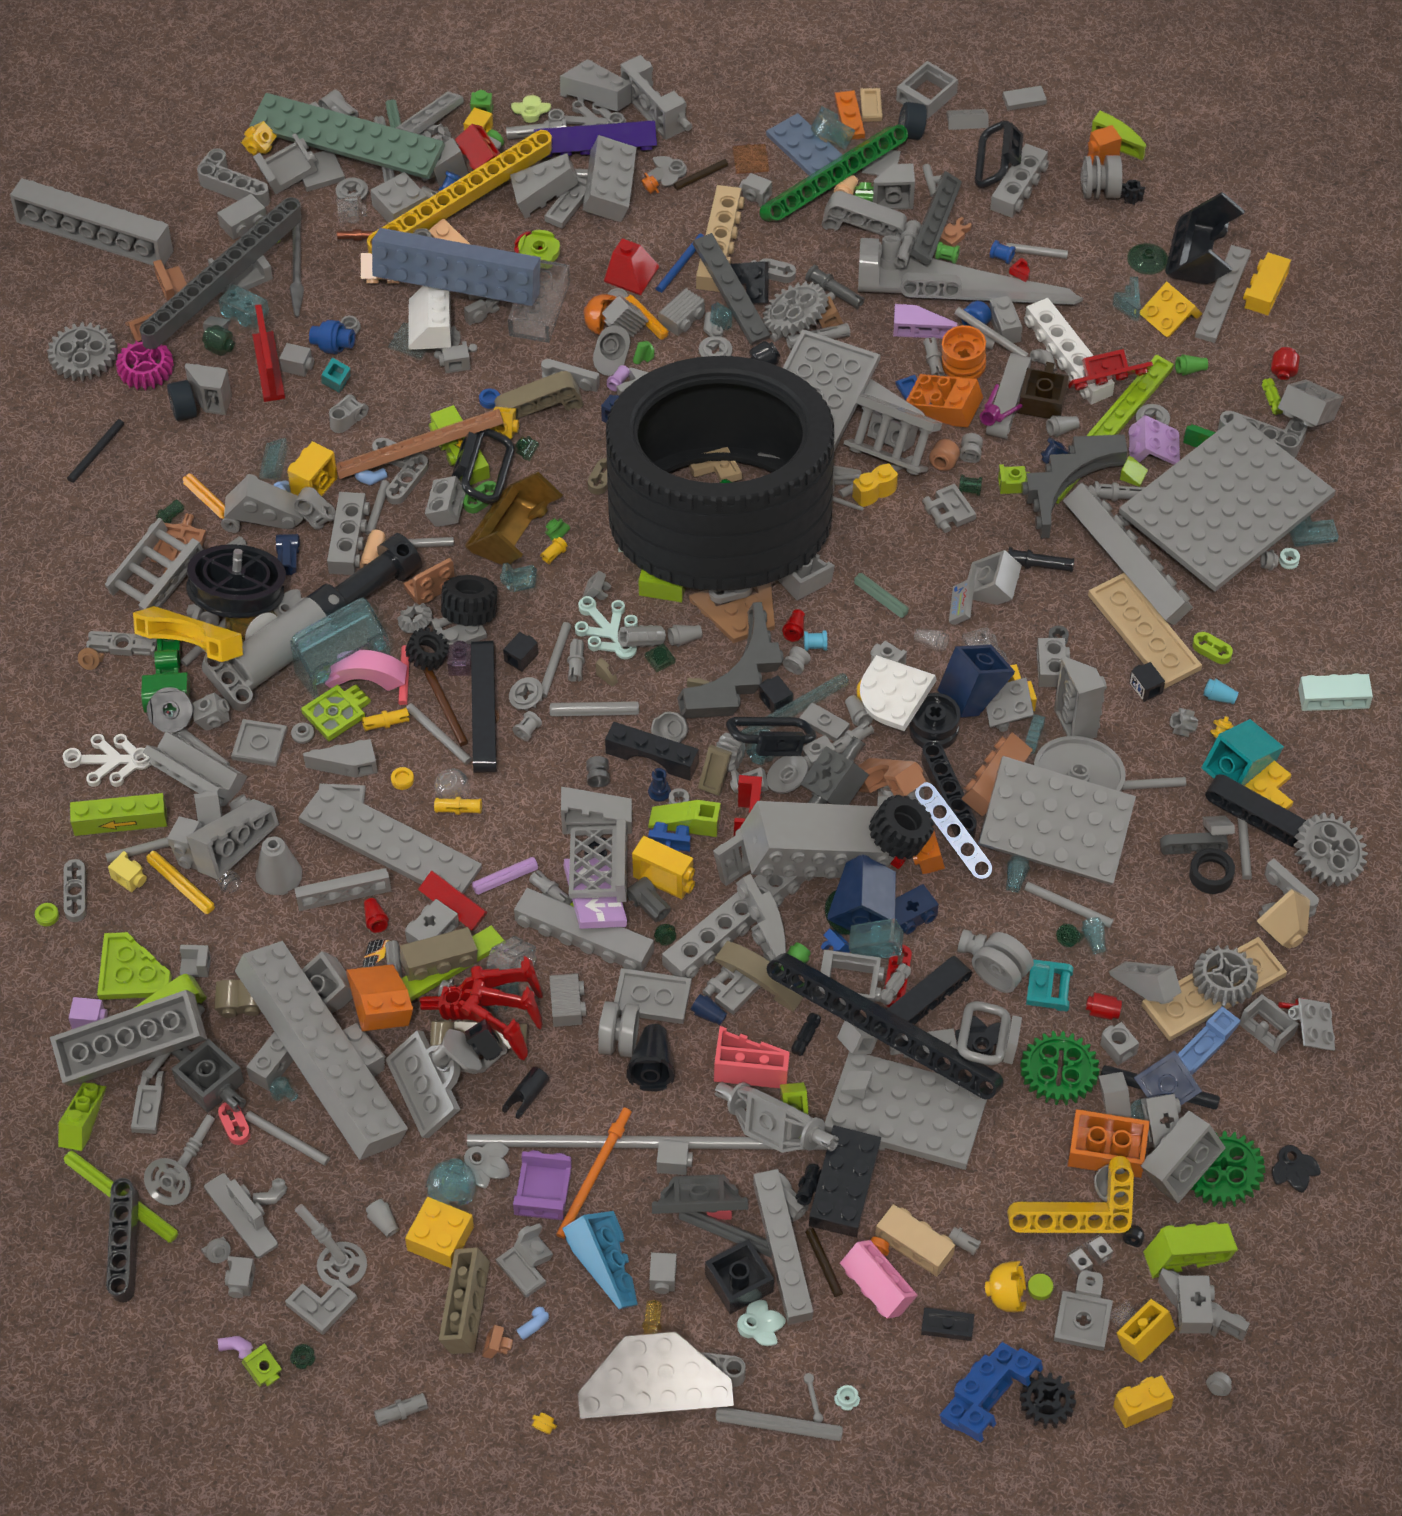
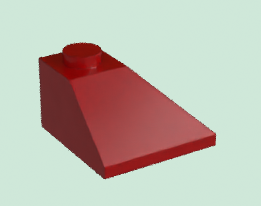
(630, 267)

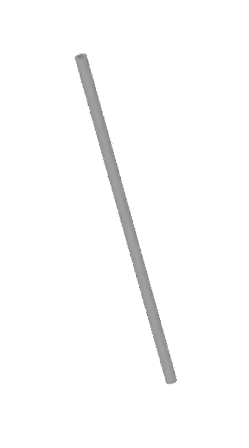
(595, 1141)

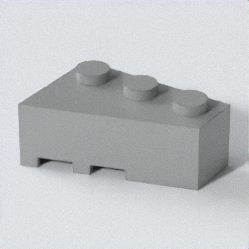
(596, 85)
(543, 182)
(262, 504)
(593, 809)

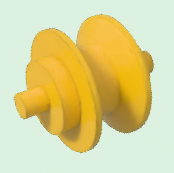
(1222, 725)

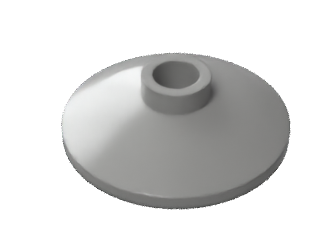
(787, 774)

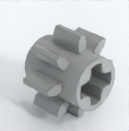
(1183, 722)

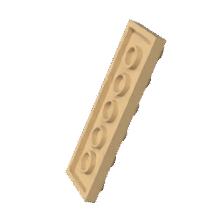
(1144, 629)
(1191, 1009)

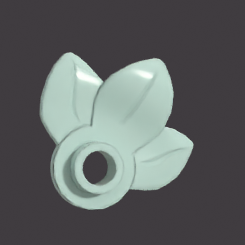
(764, 1322)

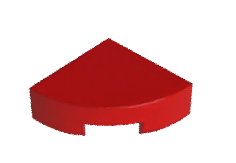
(1020, 270)

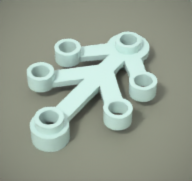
(607, 629)

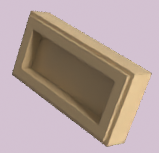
(871, 104)

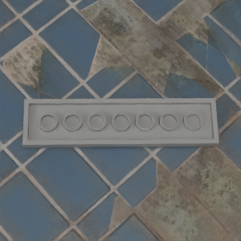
(386, 839)

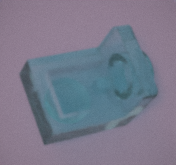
(518, 578)

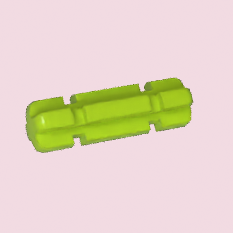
(1272, 395)

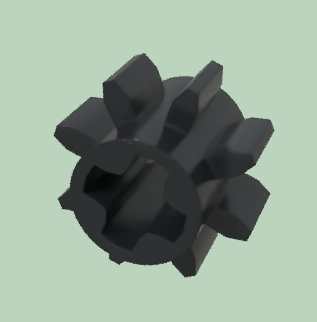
(1132, 192)

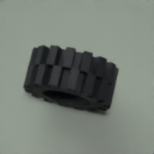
(424, 658)

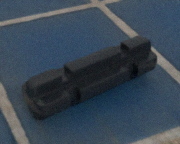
(806, 1034)

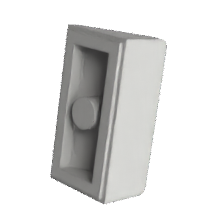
(967, 119)

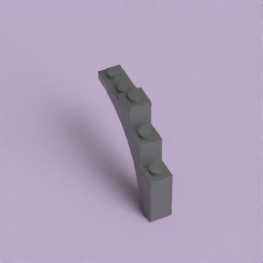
(1083, 457)
(722, 695)

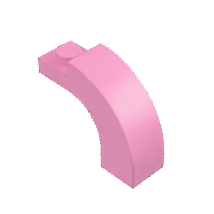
(370, 666)

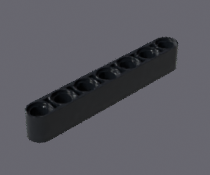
(483, 707)

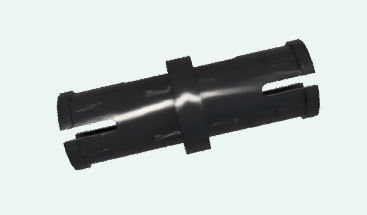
(808, 1184)

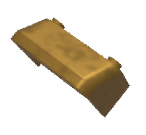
(509, 518)

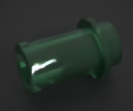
(170, 511)

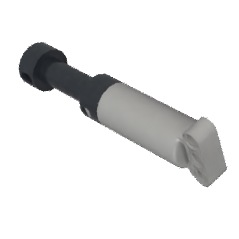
(270, 647)

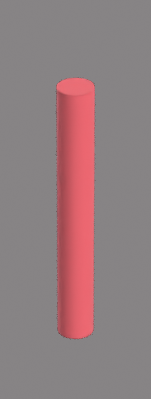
(403, 690)

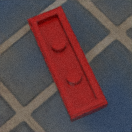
(438, 888)

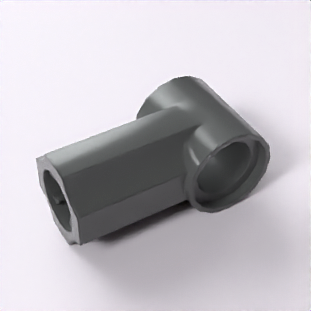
(644, 895)

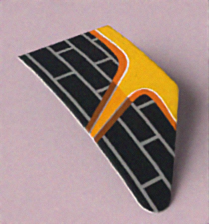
(374, 953)

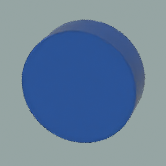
(487, 398)

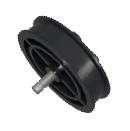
(235, 581)

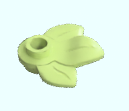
(530, 108)

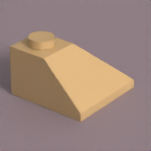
(1288, 919)

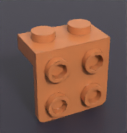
(429, 582)

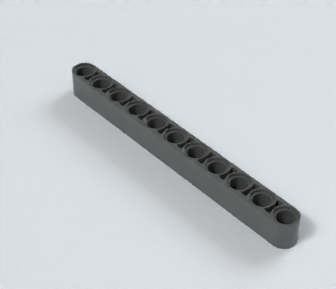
(220, 273)

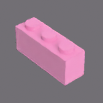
(878, 1279)

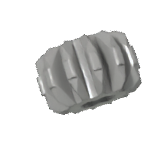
(737, 748)

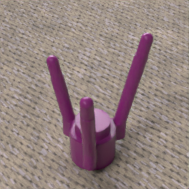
(992, 412)

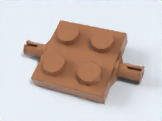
(183, 532)

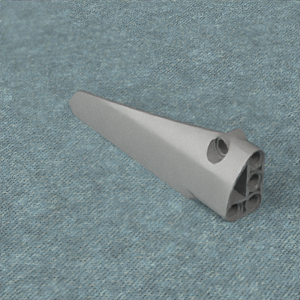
(944, 279)

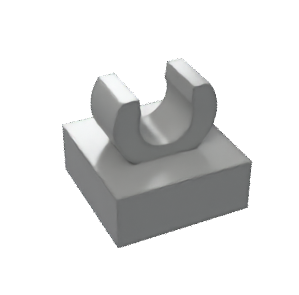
(595, 586)

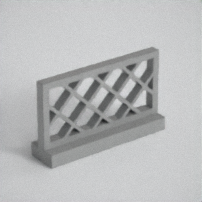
(618, 865)

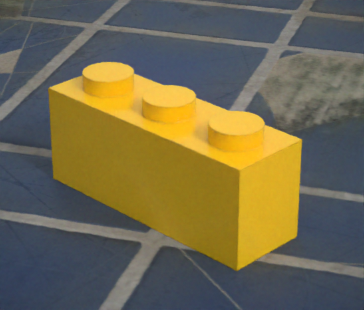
(1266, 283)

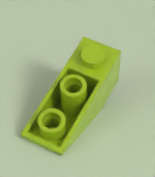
(699, 815)
(80, 1116)

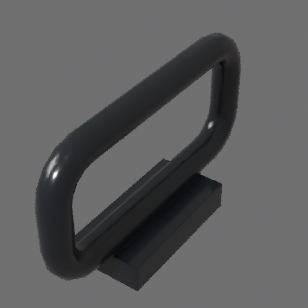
(1010, 152)
(467, 458)
(773, 742)

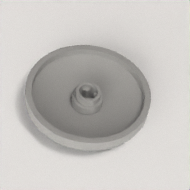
(1083, 760)

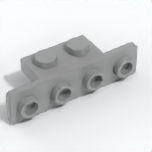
(242, 1213)

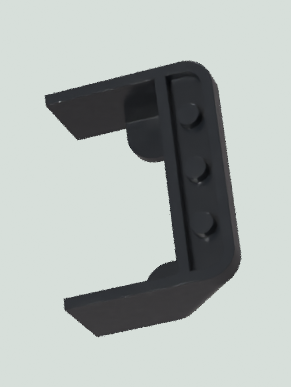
(1194, 237)

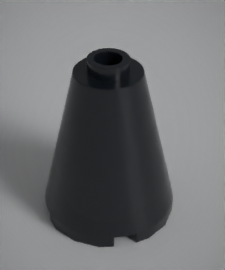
(652, 1060)

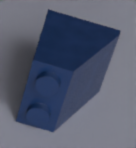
(974, 677)
(863, 893)

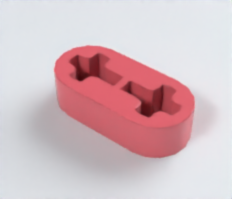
(229, 1125)

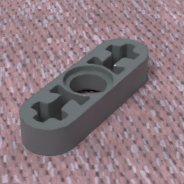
(1192, 842)

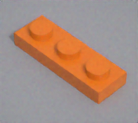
(849, 112)

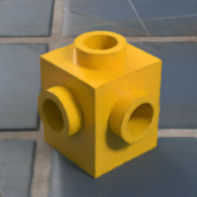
(258, 138)
(510, 424)

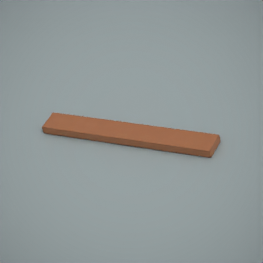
(419, 443)

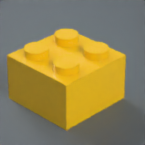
(313, 469)
(439, 1232)

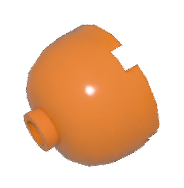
(593, 312)

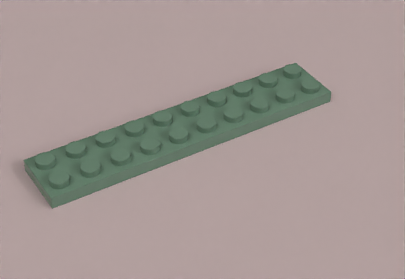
(350, 136)

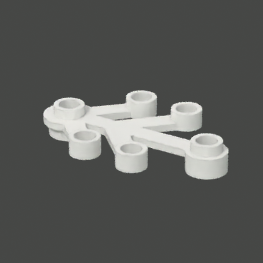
(110, 760)

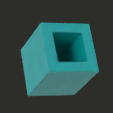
(335, 375)

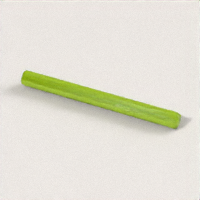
(104, 1184)

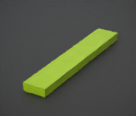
(484, 942)

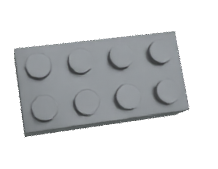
(609, 178)

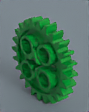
(1036, 1065)
(1224, 1188)

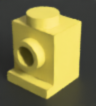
(127, 872)

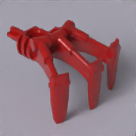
(468, 999)

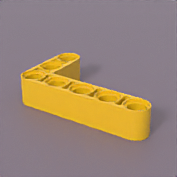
(1081, 1210)

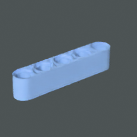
(962, 838)

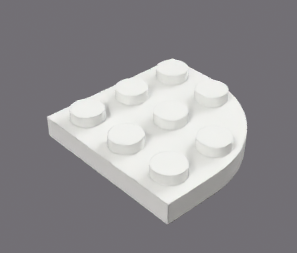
(894, 691)

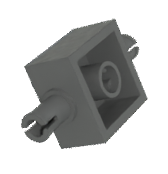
(835, 775)
(208, 1076)

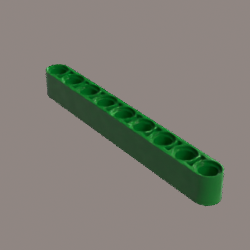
(826, 176)

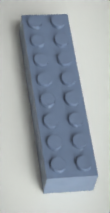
(456, 266)

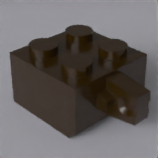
(1043, 392)

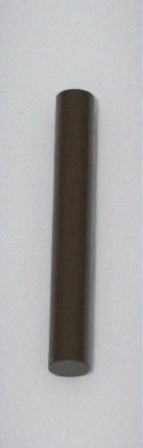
(700, 174)
(824, 1262)

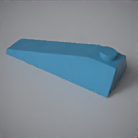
(596, 1244)

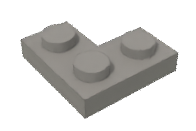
(323, 1311)

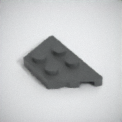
(699, 1194)

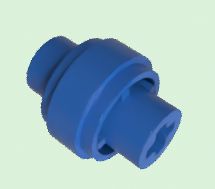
(332, 336)

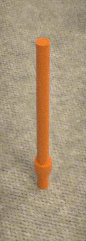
(615, 1132)

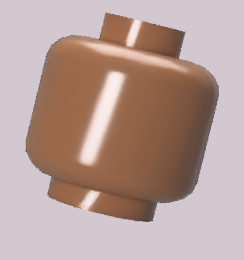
(944, 455)

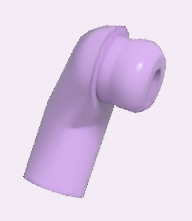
(237, 1343)

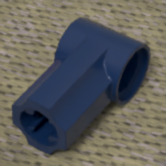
(287, 551)

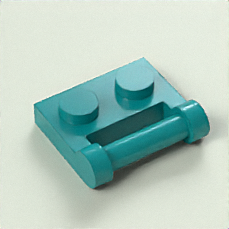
(1041, 985)

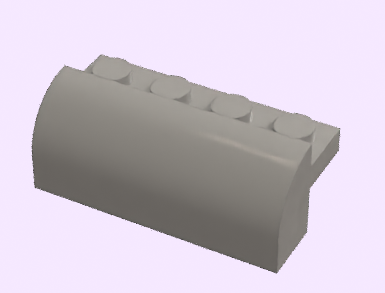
(195, 767)

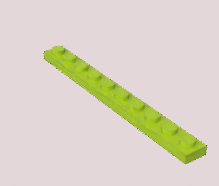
(1129, 403)

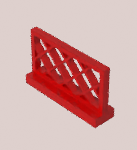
(267, 361)

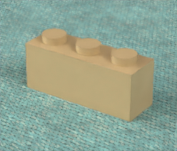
(915, 1239)

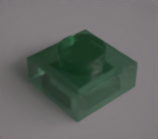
(660, 657)

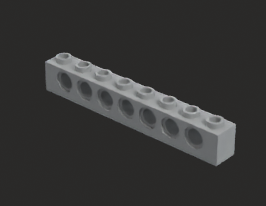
(726, 915)

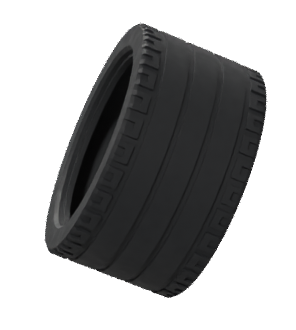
(720, 531)

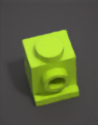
(1011, 479)
(252, 1361)

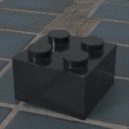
(739, 1276)

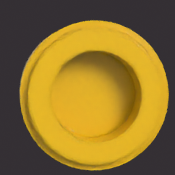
(402, 778)

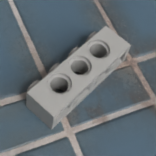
(1019, 181)
(347, 533)

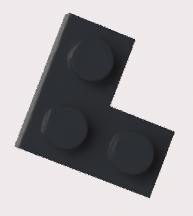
(755, 278)

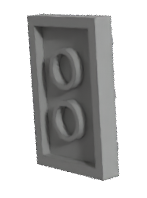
(658, 995)

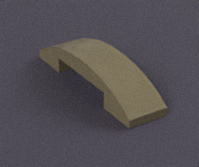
(754, 967)

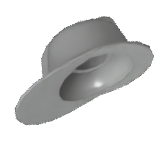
(611, 349)

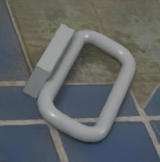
(1007, 1036)

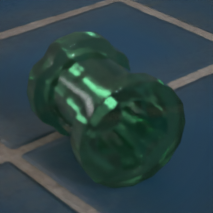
(970, 485)

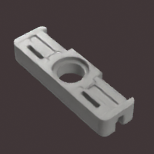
(108, 642)

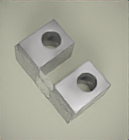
(1095, 1247)

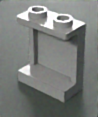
(287, 165)
(253, 276)

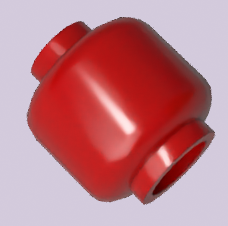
(1285, 363)

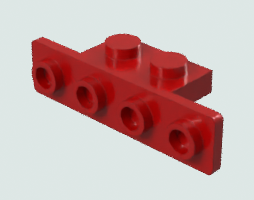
(1106, 367)

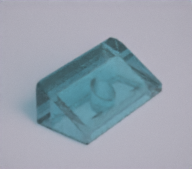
(274, 459)

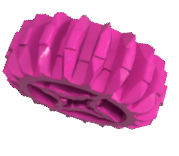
(145, 370)

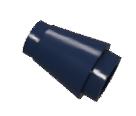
(707, 1009)

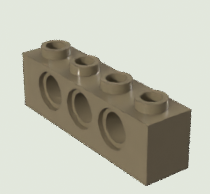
(464, 1301)

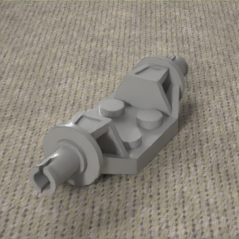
(774, 1121)

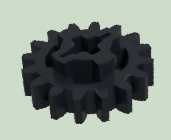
(1047, 1411)

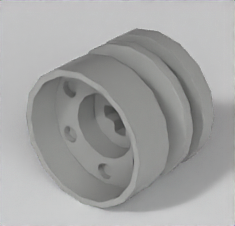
(1102, 176)

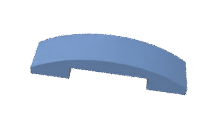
(1209, 1039)

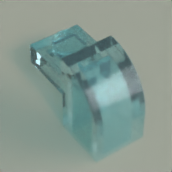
(830, 129)

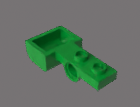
(167, 672)

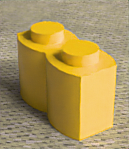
(875, 485)

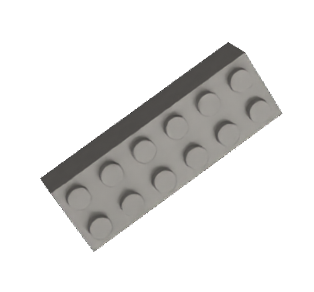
(128, 1038)

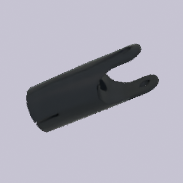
(527, 1090)

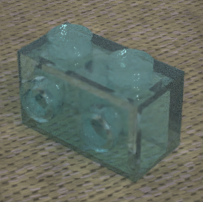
(240, 306)
(877, 938)

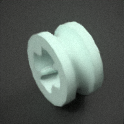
(1292, 553)

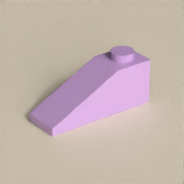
(919, 322)

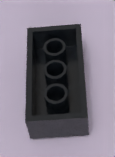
(845, 1182)

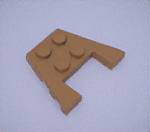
(732, 616)

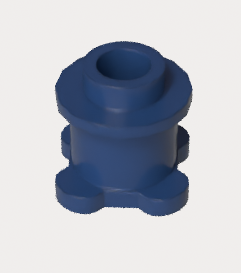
(1053, 448)

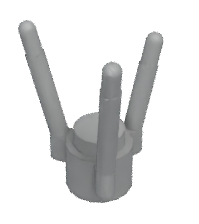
(844, 480)

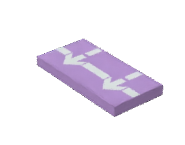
(599, 911)

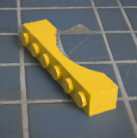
(163, 624)

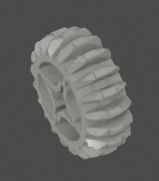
(1231, 966)

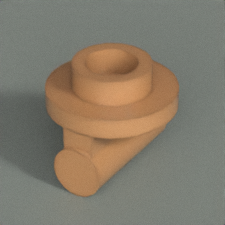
(90, 658)

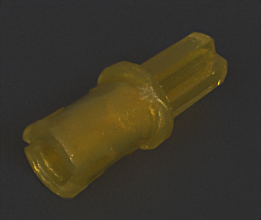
(652, 1317)

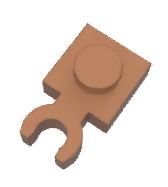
(954, 234)

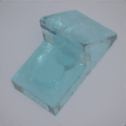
(1129, 301)

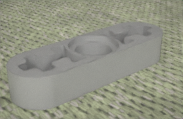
(69, 883)

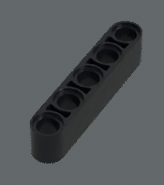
(947, 782)
(1254, 809)
(931, 991)
(126, 1250)

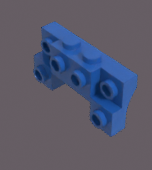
(985, 1386)

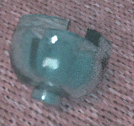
(451, 1182)

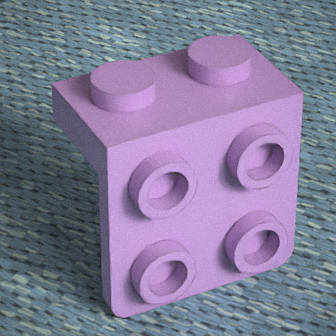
(1153, 438)

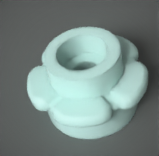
(843, 1392)

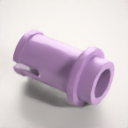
(617, 378)

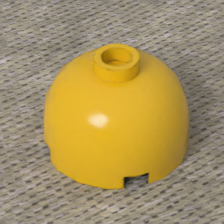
(1007, 1287)

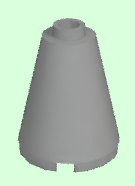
(277, 867)

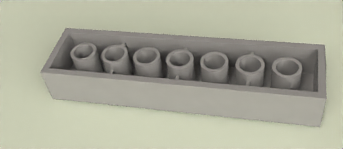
(91, 222)

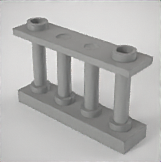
(908, 419)
(168, 581)

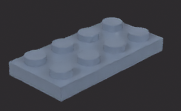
(802, 145)

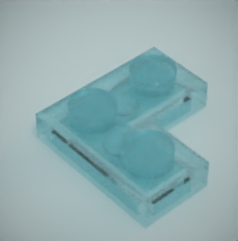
(1314, 532)

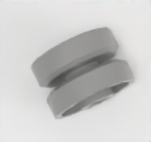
(1002, 962)
(615, 1029)

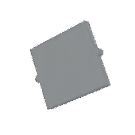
(882, 163)

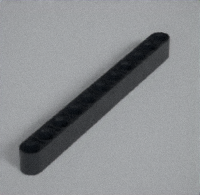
(895, 1025)

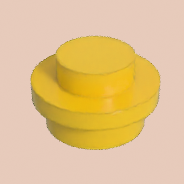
(543, 1423)

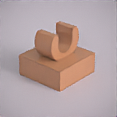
(496, 1343)

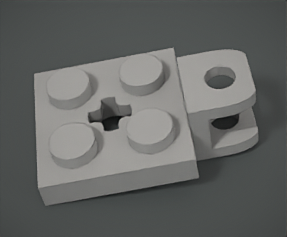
(1084, 1302)

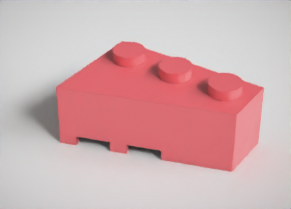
(749, 1062)

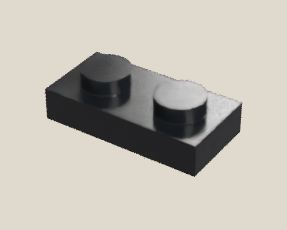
(947, 1324)

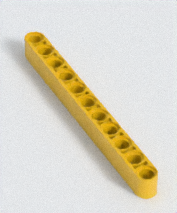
(468, 187)

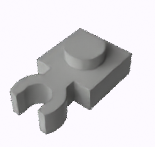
(478, 310)

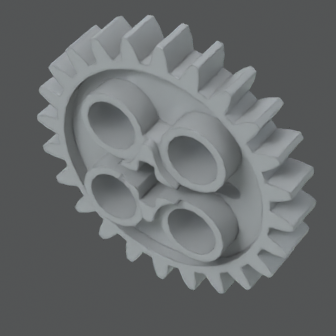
(795, 309)
(82, 351)
(1330, 849)

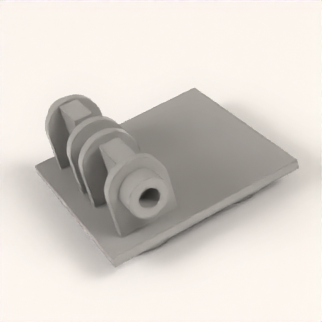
(1010, 704)
(1315, 1023)

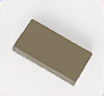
(715, 770)

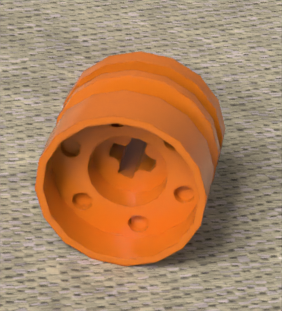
(964, 352)

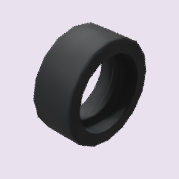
(1212, 886)

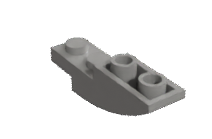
(763, 909)
(1227, 1322)

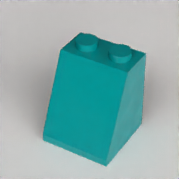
(1242, 752)

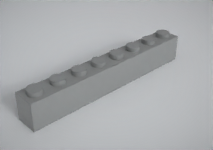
(1128, 554)

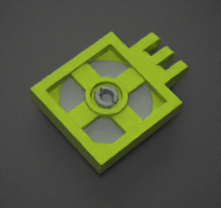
(336, 710)

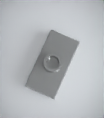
(825, 722)

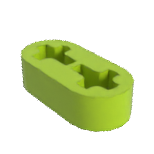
(1212, 648)

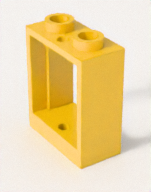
(664, 867)

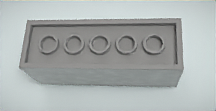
(808, 838)

